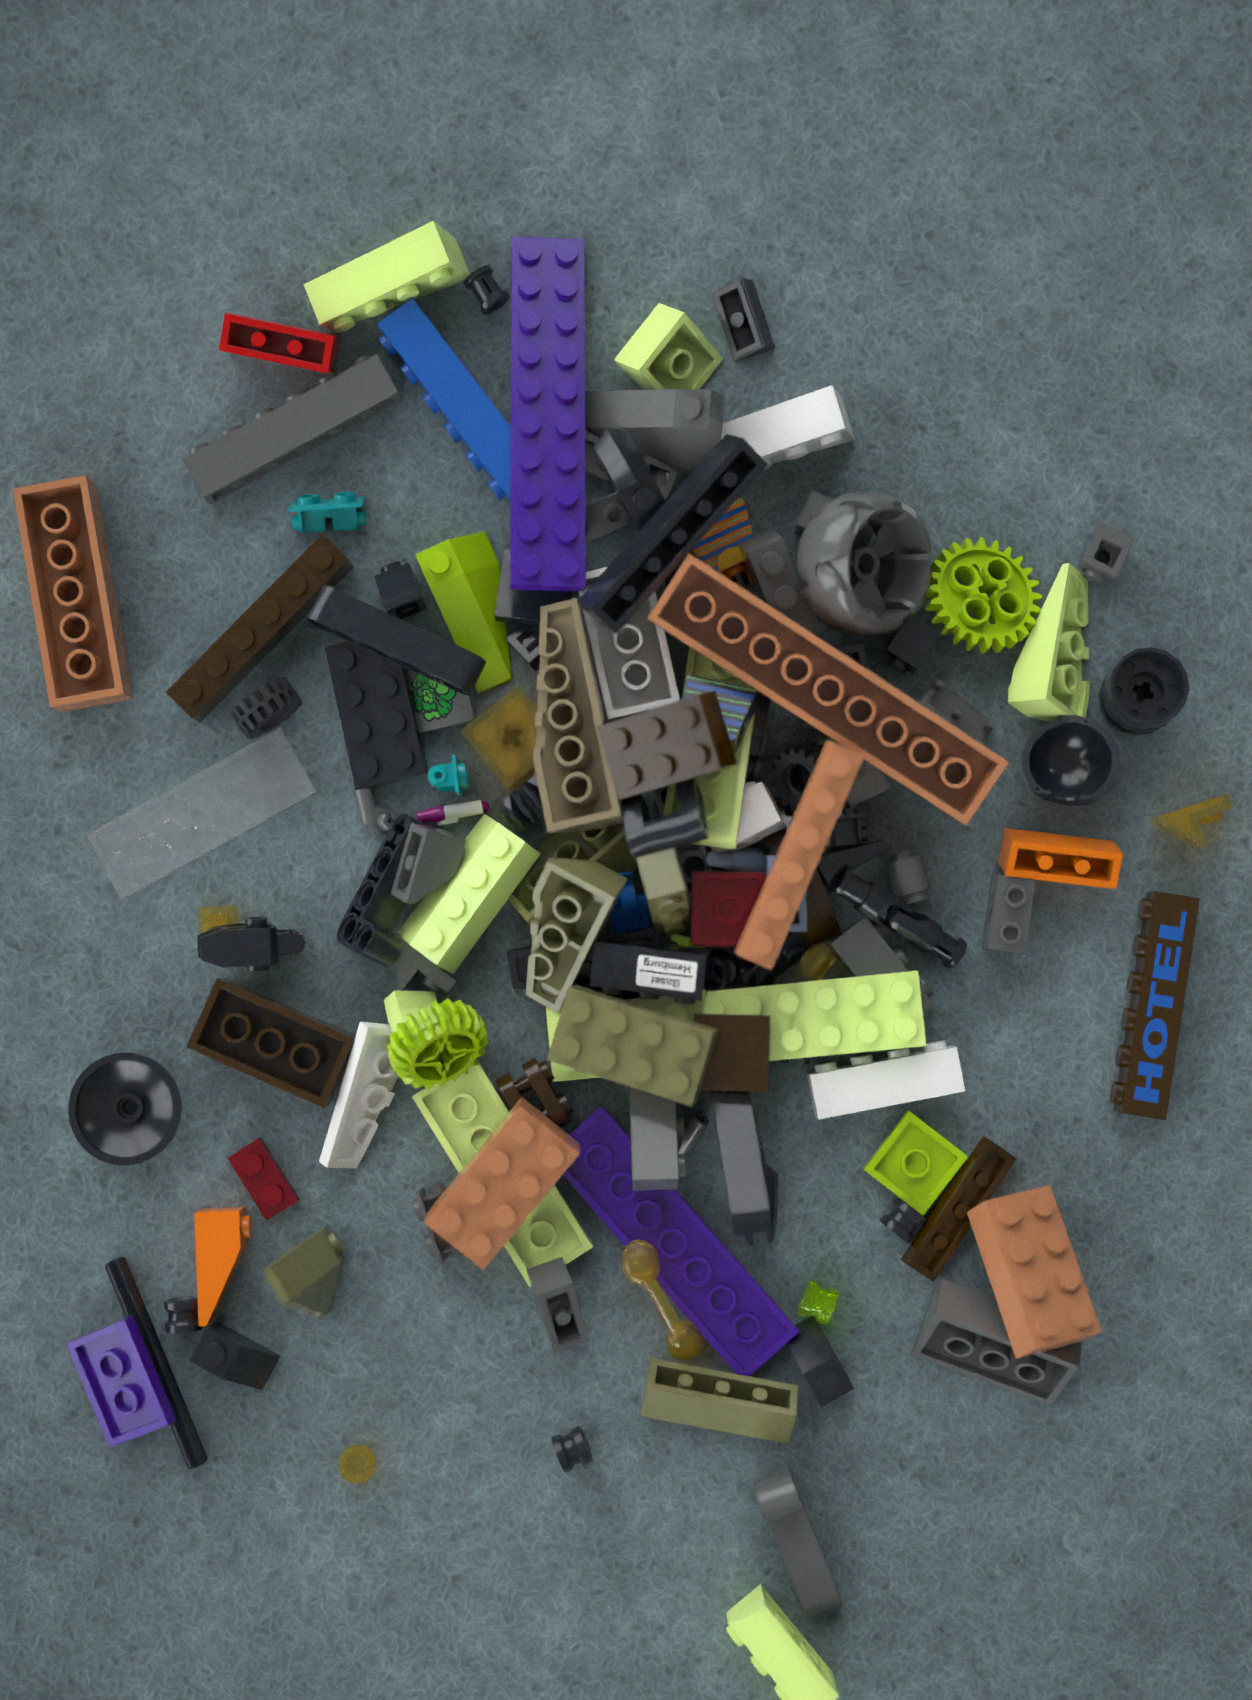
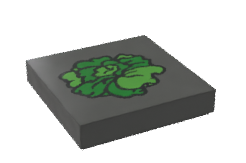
(437, 705)

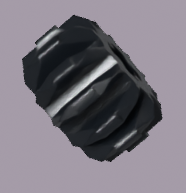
(523, 805)

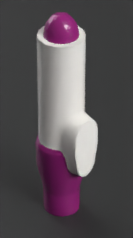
(450, 813)

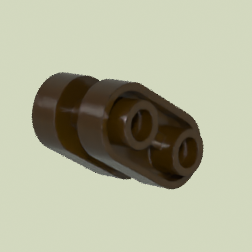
(537, 1077)

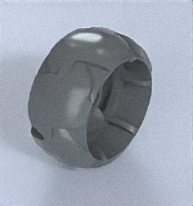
(830, 563)

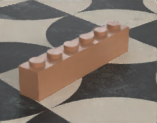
(798, 854)

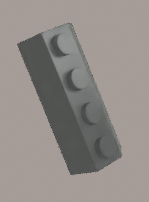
(969, 1336)

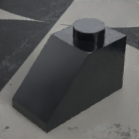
(400, 590)
(234, 1357)
(819, 1362)

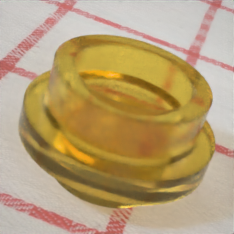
(357, 1464)

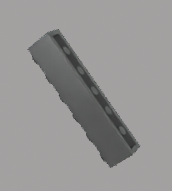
(291, 429)

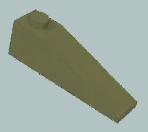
(569, 915)
(309, 1273)

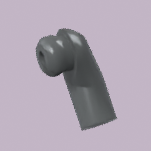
(692, 1133)

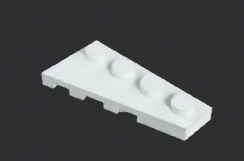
(361, 1097)

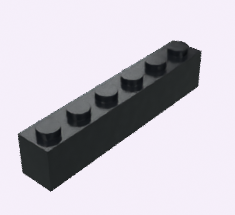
(672, 533)

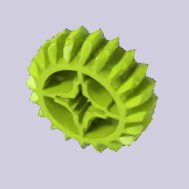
(437, 1044)

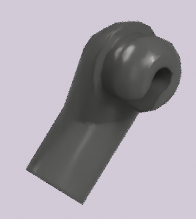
(371, 814)

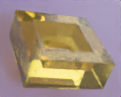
(216, 915)
(816, 962)

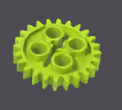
(982, 595)

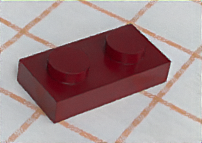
(263, 1178)

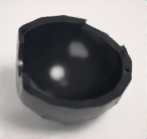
(1071, 761)

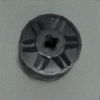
(1164, 689)

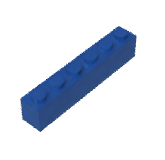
(450, 391)

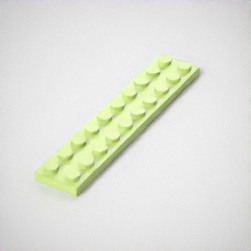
(808, 1016)

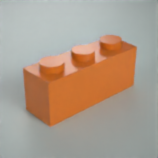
(1060, 858)

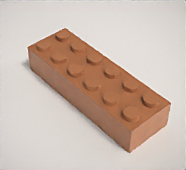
(73, 594)

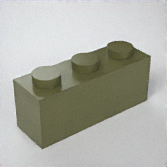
(665, 892)

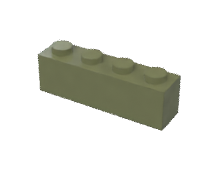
(719, 1400)

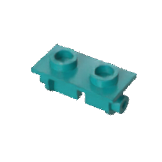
(313, 512)
(450, 777)

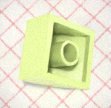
(668, 352)

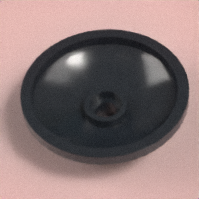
(100, 1115)

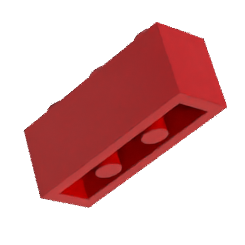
(279, 343)

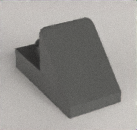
(413, 962)

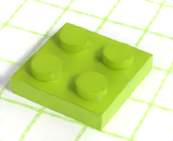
(915, 1162)

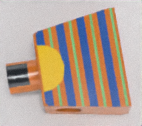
(720, 545)

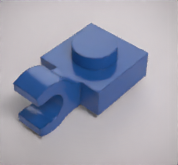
(630, 910)

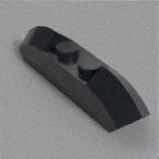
(631, 479)

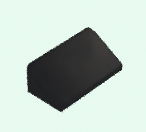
(743, 319)

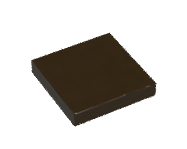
(740, 1052)

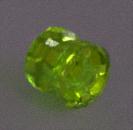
(817, 1302)

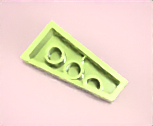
(387, 277)

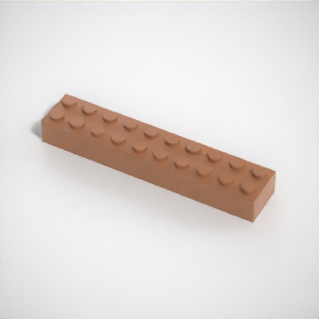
(827, 689)

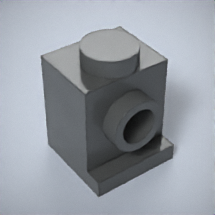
(1114, 545)

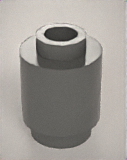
(908, 877)

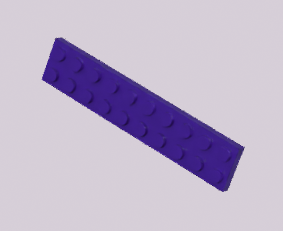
(547, 415)

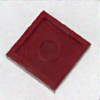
(722, 906)

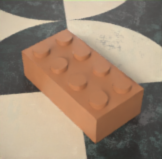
(502, 1183)
(1033, 1271)

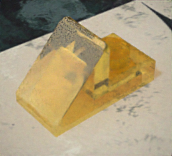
(1184, 822)

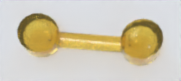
(683, 1338)

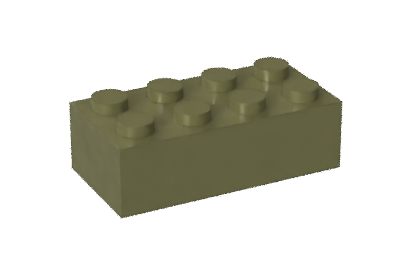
(633, 1044)

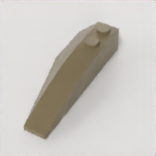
(568, 750)

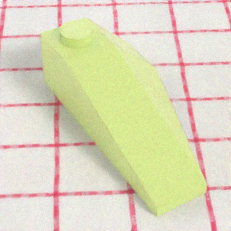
(1049, 669)

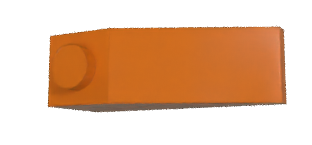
(219, 1245)

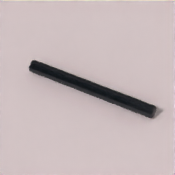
(133, 1304)

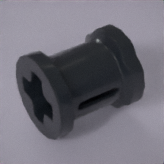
(486, 289)

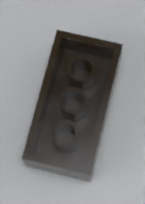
(272, 1042)

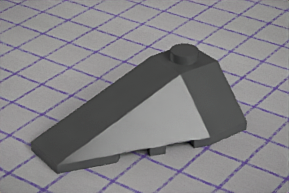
(663, 423)

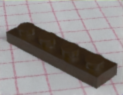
(949, 1218)

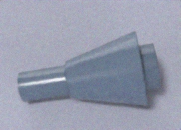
(741, 860)

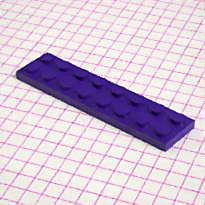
(693, 1261)

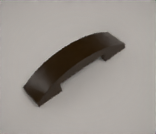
(820, 914)

